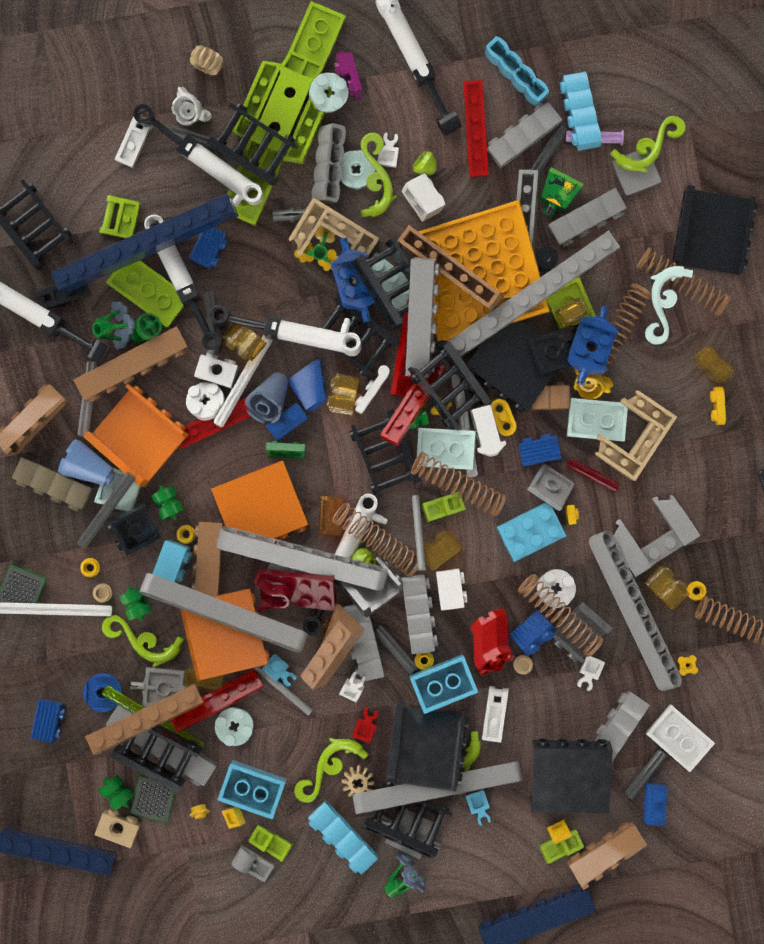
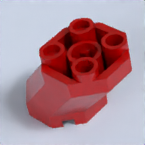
(491, 642)

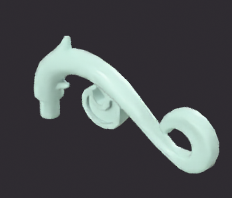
(658, 303)

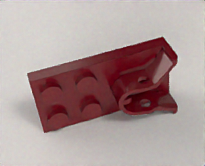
(295, 590)

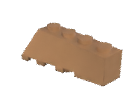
(31, 419)
(337, 643)
(606, 853)

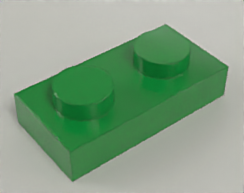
(285, 450)

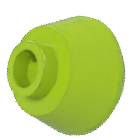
(425, 164)
(364, 555)

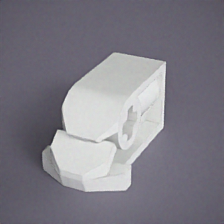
(486, 431)

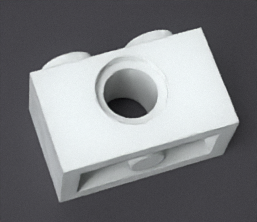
(205, 367)

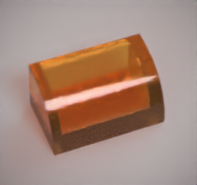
(328, 508)

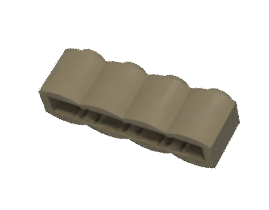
(52, 483)

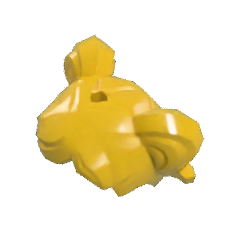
(595, 388)

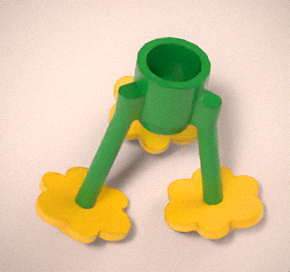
(319, 251)

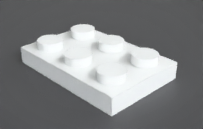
(680, 738)

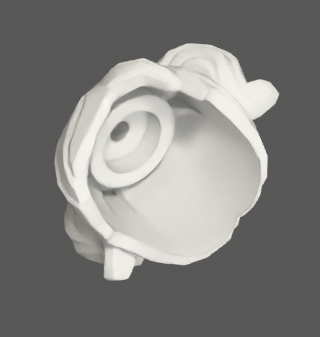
(185, 102)

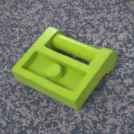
(126, 217)

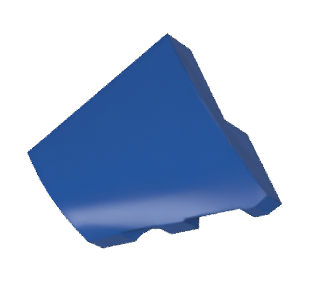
(309, 386)

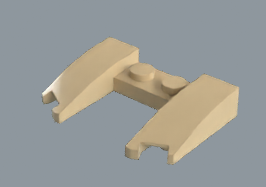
(320, 214)
(659, 423)

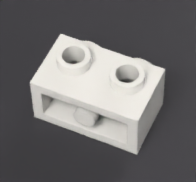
(423, 197)
(450, 589)

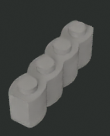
(524, 135)
(329, 159)
(587, 217)
(418, 614)
(365, 648)
(622, 721)

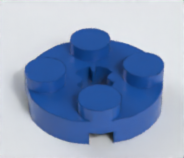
(96, 683)

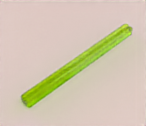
(133, 706)

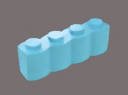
(512, 68)
(581, 111)
(343, 837)

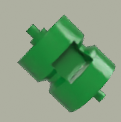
(146, 328)
(169, 505)
(135, 604)
(118, 795)

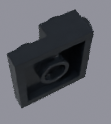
(133, 529)

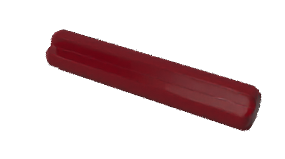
(593, 475)

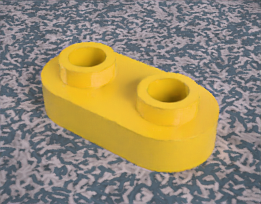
(719, 413)
(503, 417)

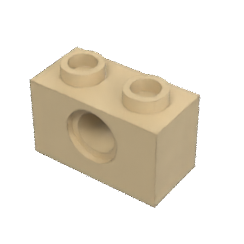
(107, 829)

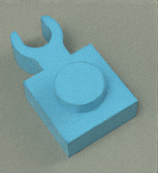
(277, 668)
(478, 804)

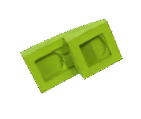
(442, 507)
(270, 842)
(552, 851)

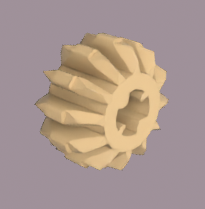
(206, 60)
(366, 783)

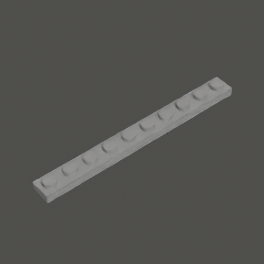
(535, 293)

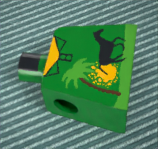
(558, 192)

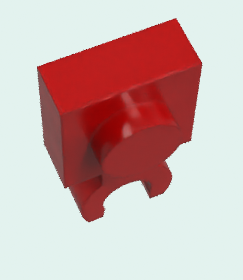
(364, 727)

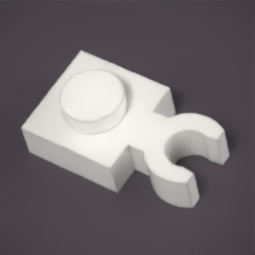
(389, 153)
(591, 669)
(353, 687)

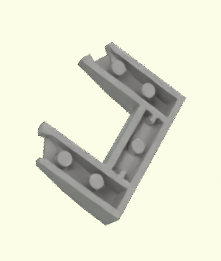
(681, 534)

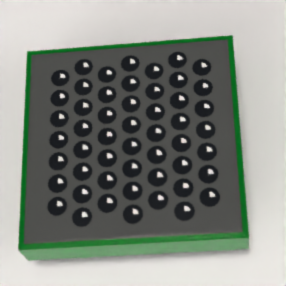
(21, 586)
(152, 800)

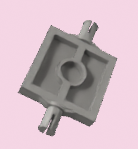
(159, 684)
(404, 827)

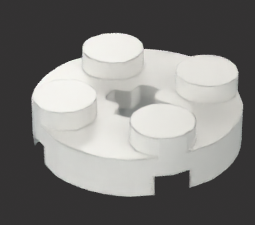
(198, 393)
(566, 583)

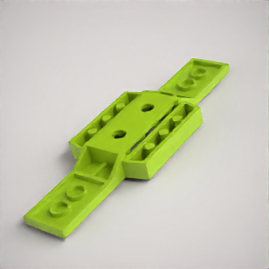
(270, 105)

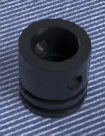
(546, 258)

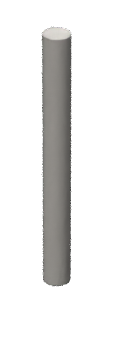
(418, 533)
(285, 691)

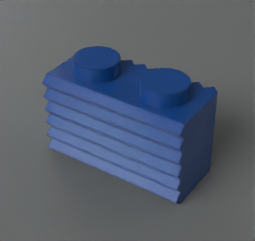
(208, 248)
(287, 422)
(539, 451)
(533, 633)
(47, 720)
(655, 803)

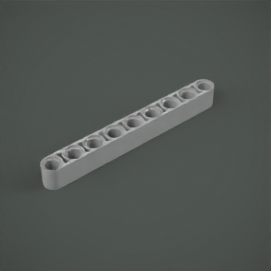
(301, 558)
(635, 611)
(223, 612)
(409, 794)

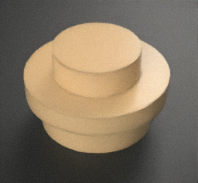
(102, 593)
(523, 664)

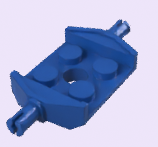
(351, 296)
(599, 333)

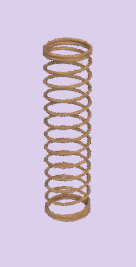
(647, 296)
(722, 306)
(421, 458)
(342, 518)
(528, 589)
(698, 615)

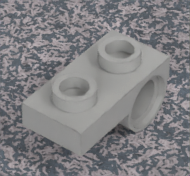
(252, 863)

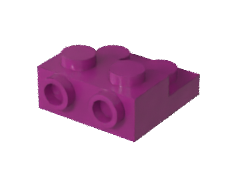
(347, 70)

